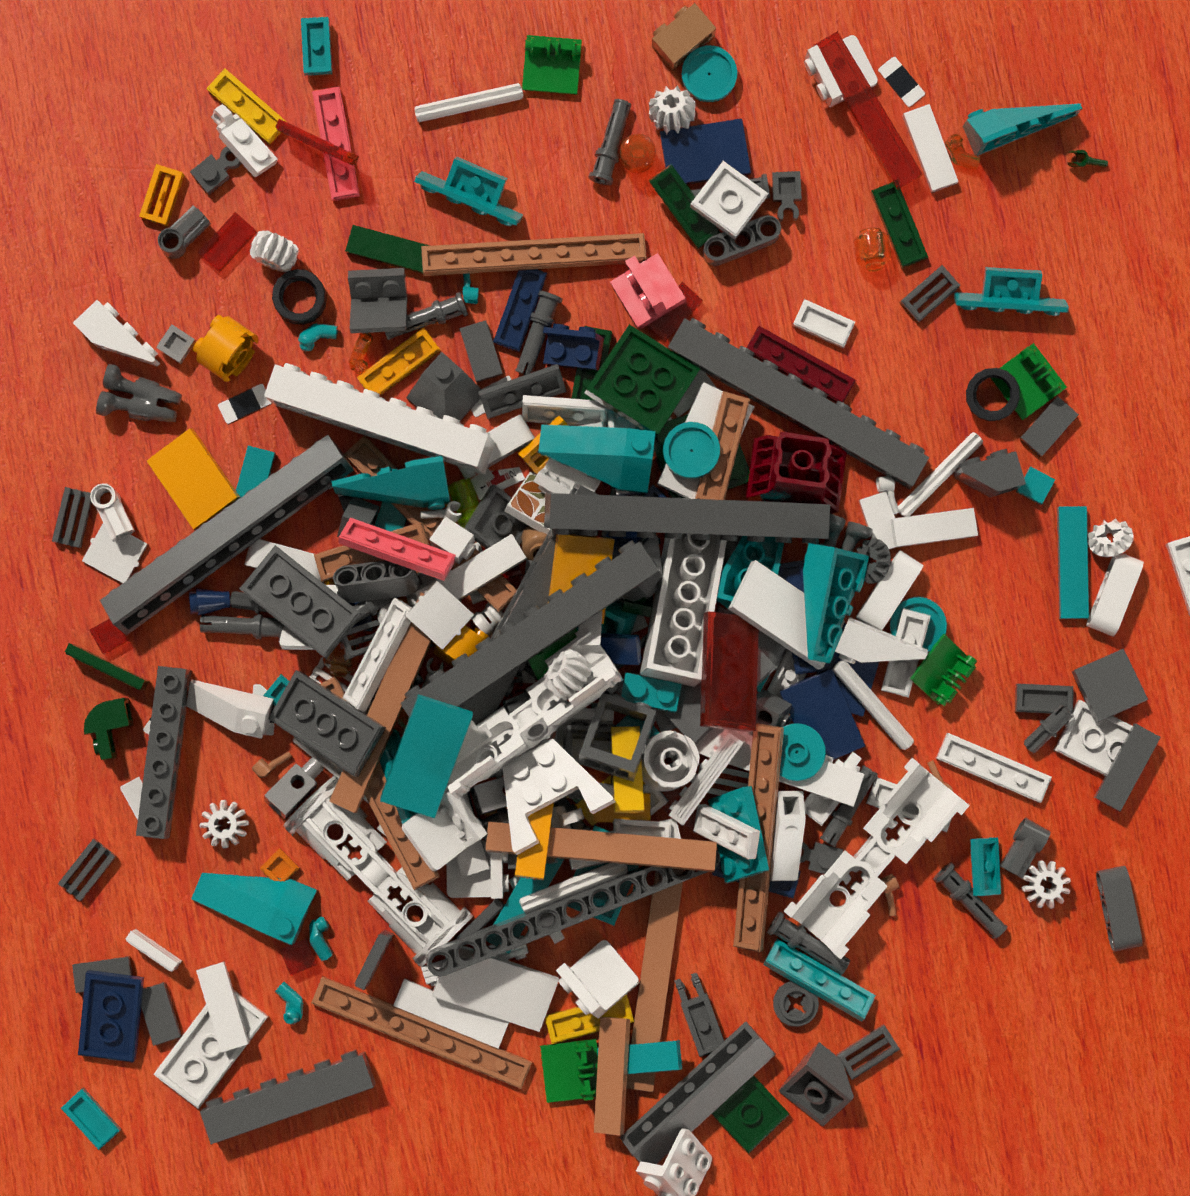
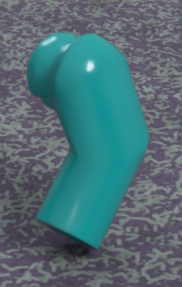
(314, 333)
(316, 938)
(294, 1003)

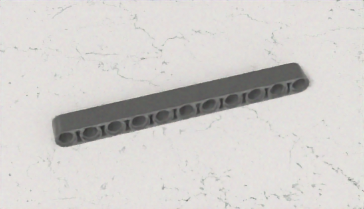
(561, 919)

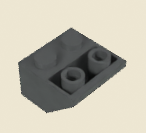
(992, 476)

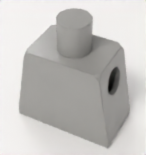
(488, 796)
(285, 797)

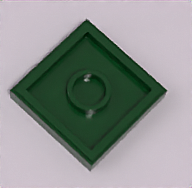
(750, 1114)

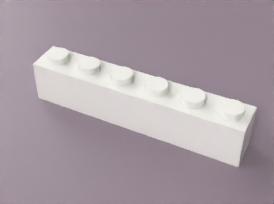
(831, 781)

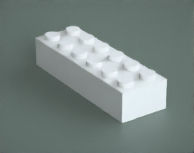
(683, 595)

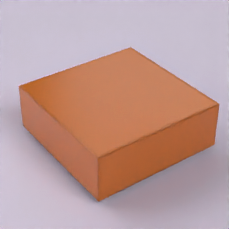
(279, 866)

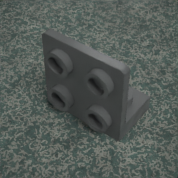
(378, 300)

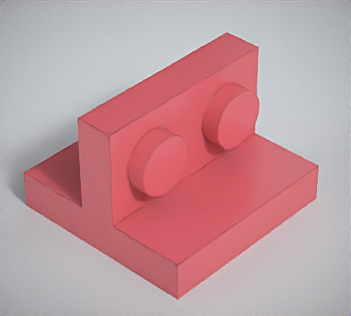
(647, 290)

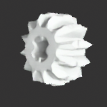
(672, 109)
(274, 251)
(567, 674)
(227, 833)
(1054, 878)

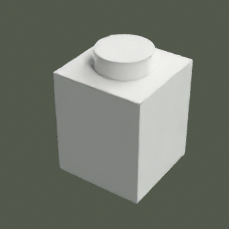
(453, 539)

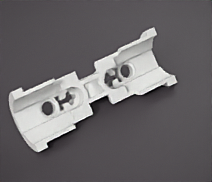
(529, 722)
(440, 915)
(839, 923)

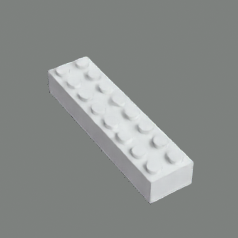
(383, 420)

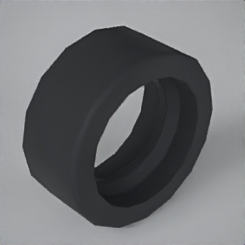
(293, 276)
(971, 395)

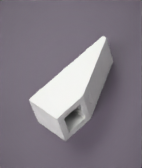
(106, 332)
(788, 836)

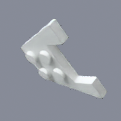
(538, 781)

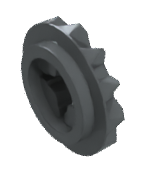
(878, 551)
(795, 1017)

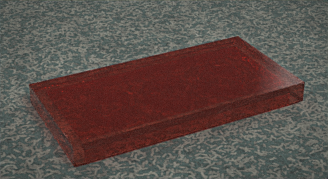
(729, 673)

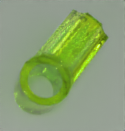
(465, 494)

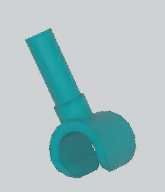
(470, 294)

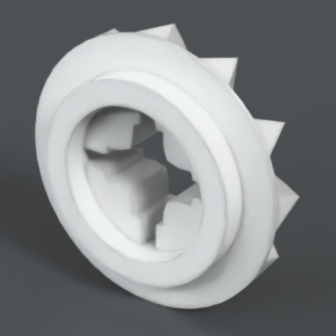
(1102, 546)

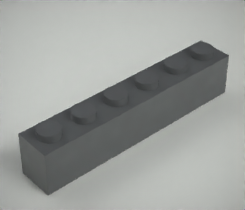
(698, 1094)
(287, 1097)

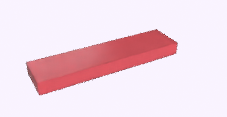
(334, 129)
(397, 549)

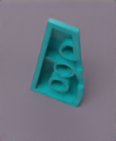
(605, 453)

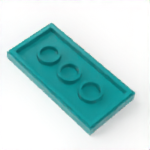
(426, 756)

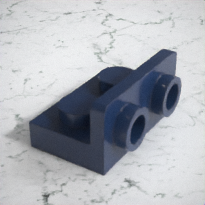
(573, 347)

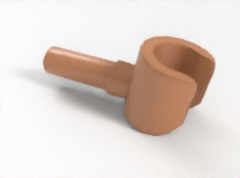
(263, 769)
(935, 773)
(892, 885)

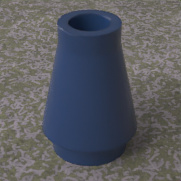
(206, 601)

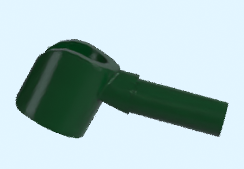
(1083, 159)

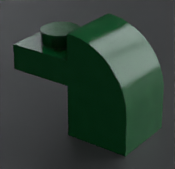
(105, 718)

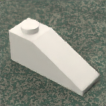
(869, 644)
(231, 708)

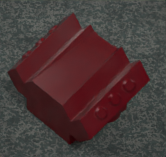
(796, 470)

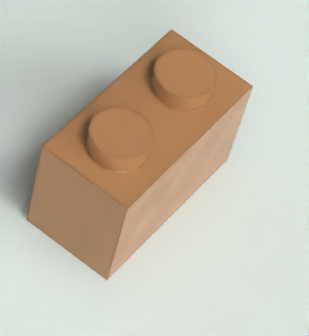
(683, 35)

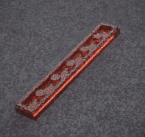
(869, 112)

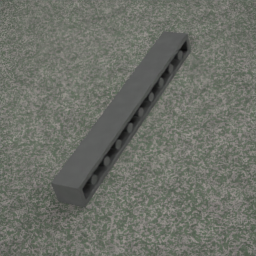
(798, 403)
(686, 516)
(226, 535)
(531, 592)
(539, 628)

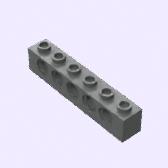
(163, 752)

